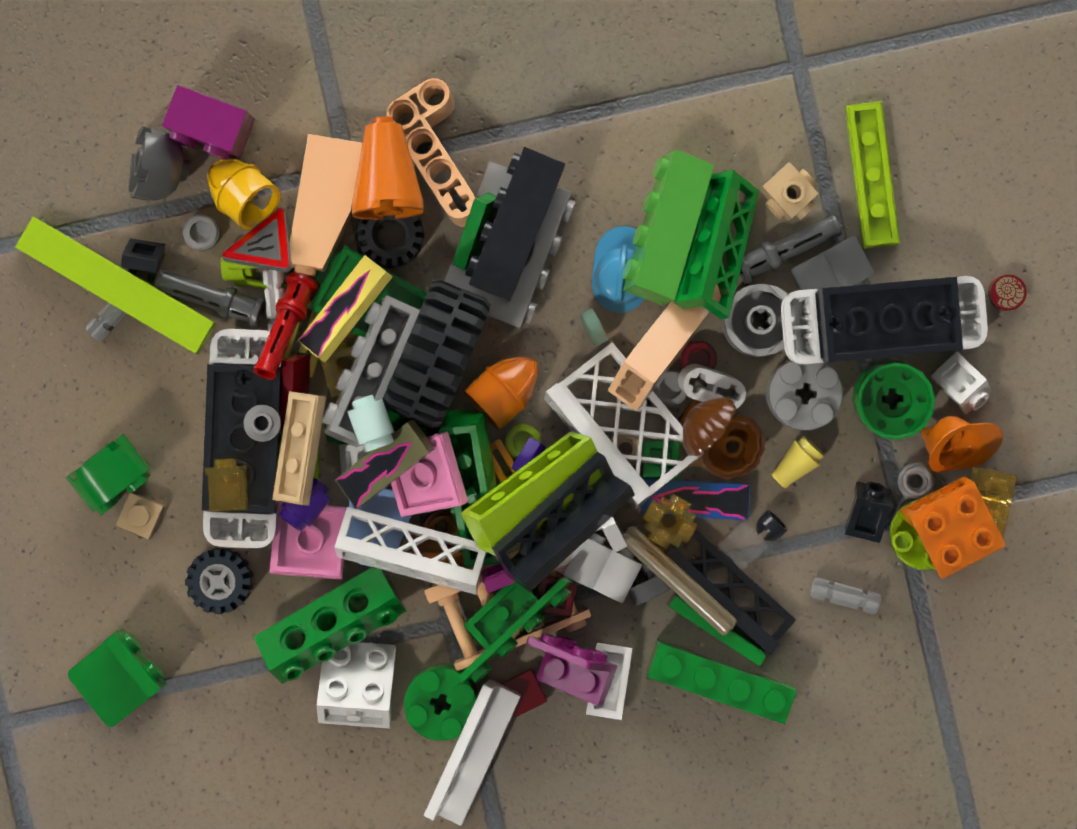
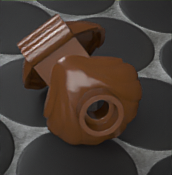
(710, 430)

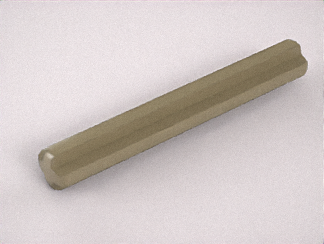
(679, 581)

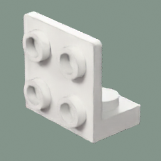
(357, 686)

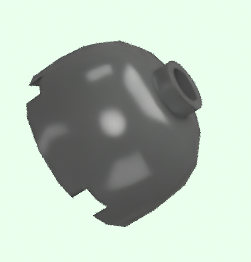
(156, 166)

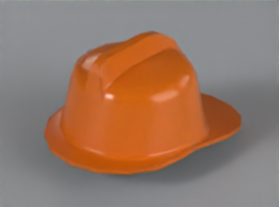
(960, 445)

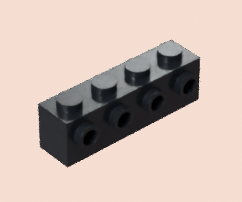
(516, 223)

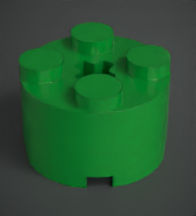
(108, 474)
(422, 711)

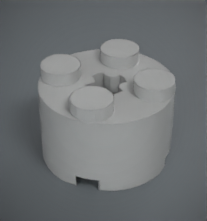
(738, 327)
(816, 410)

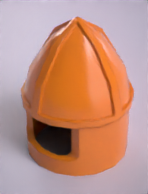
(504, 389)

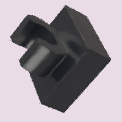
(143, 256)

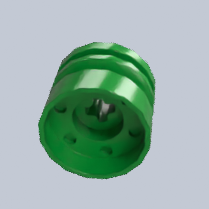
(908, 413)

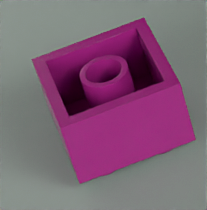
(209, 122)

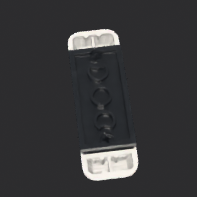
(884, 319)
(230, 394)

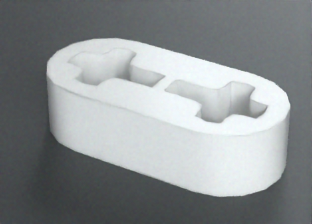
(714, 379)

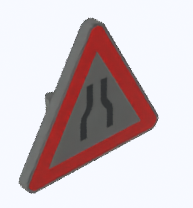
(264, 245)

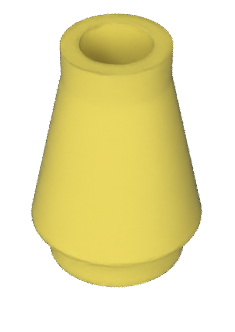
(798, 461)

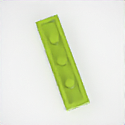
(872, 175)

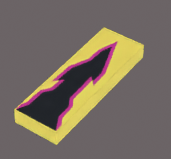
(345, 308)

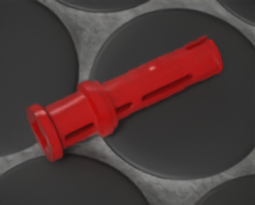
(289, 312)

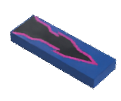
(708, 499)

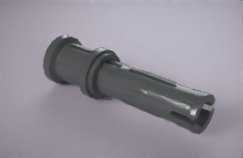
(772, 255)
(227, 302)

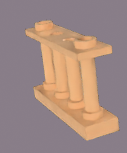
(448, 599)

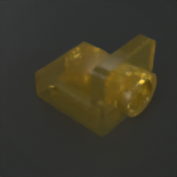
(333, 369)
(227, 486)

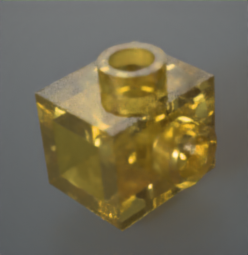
(680, 531)

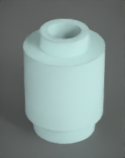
(371, 423)

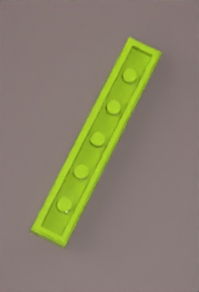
(116, 285)

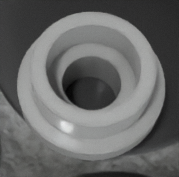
(272, 417)
(923, 489)

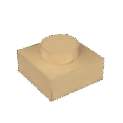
(140, 515)

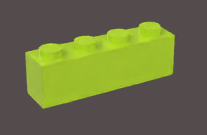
(528, 487)

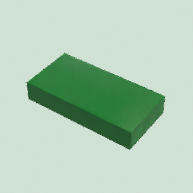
(469, 245)

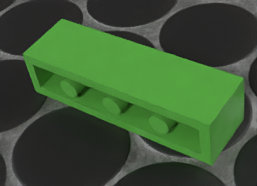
(667, 227)

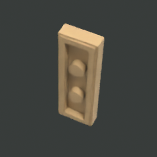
(299, 448)

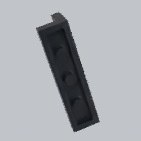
(564, 528)
(744, 621)

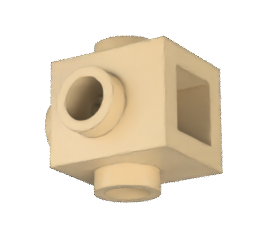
(776, 193)

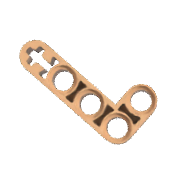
(437, 159)

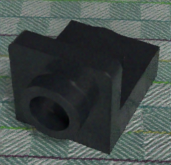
(869, 511)

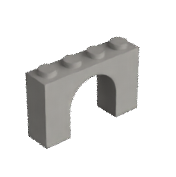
(534, 274)

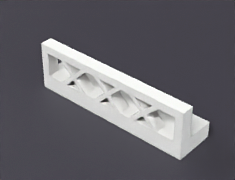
(406, 563)
(473, 753)

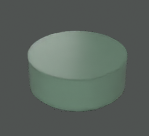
(593, 327)

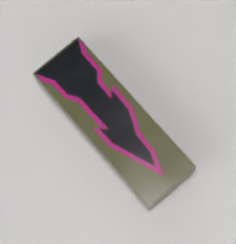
(385, 464)

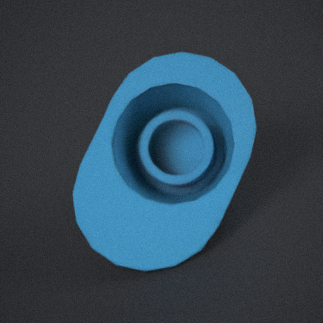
(609, 262)

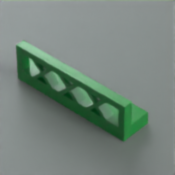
(712, 239)

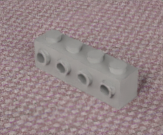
(374, 363)

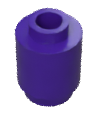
(300, 515)

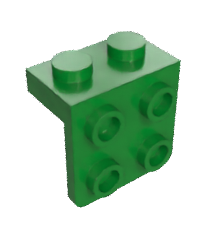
(116, 677)

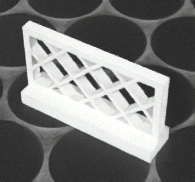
(578, 420)

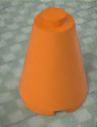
(386, 174)

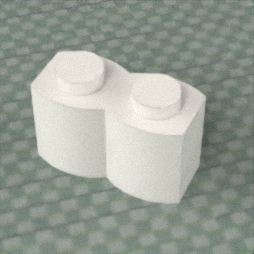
(601, 568)

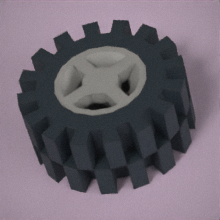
(210, 590)

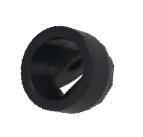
(772, 525)

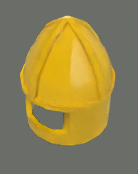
(235, 186)

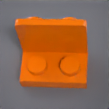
(954, 526)

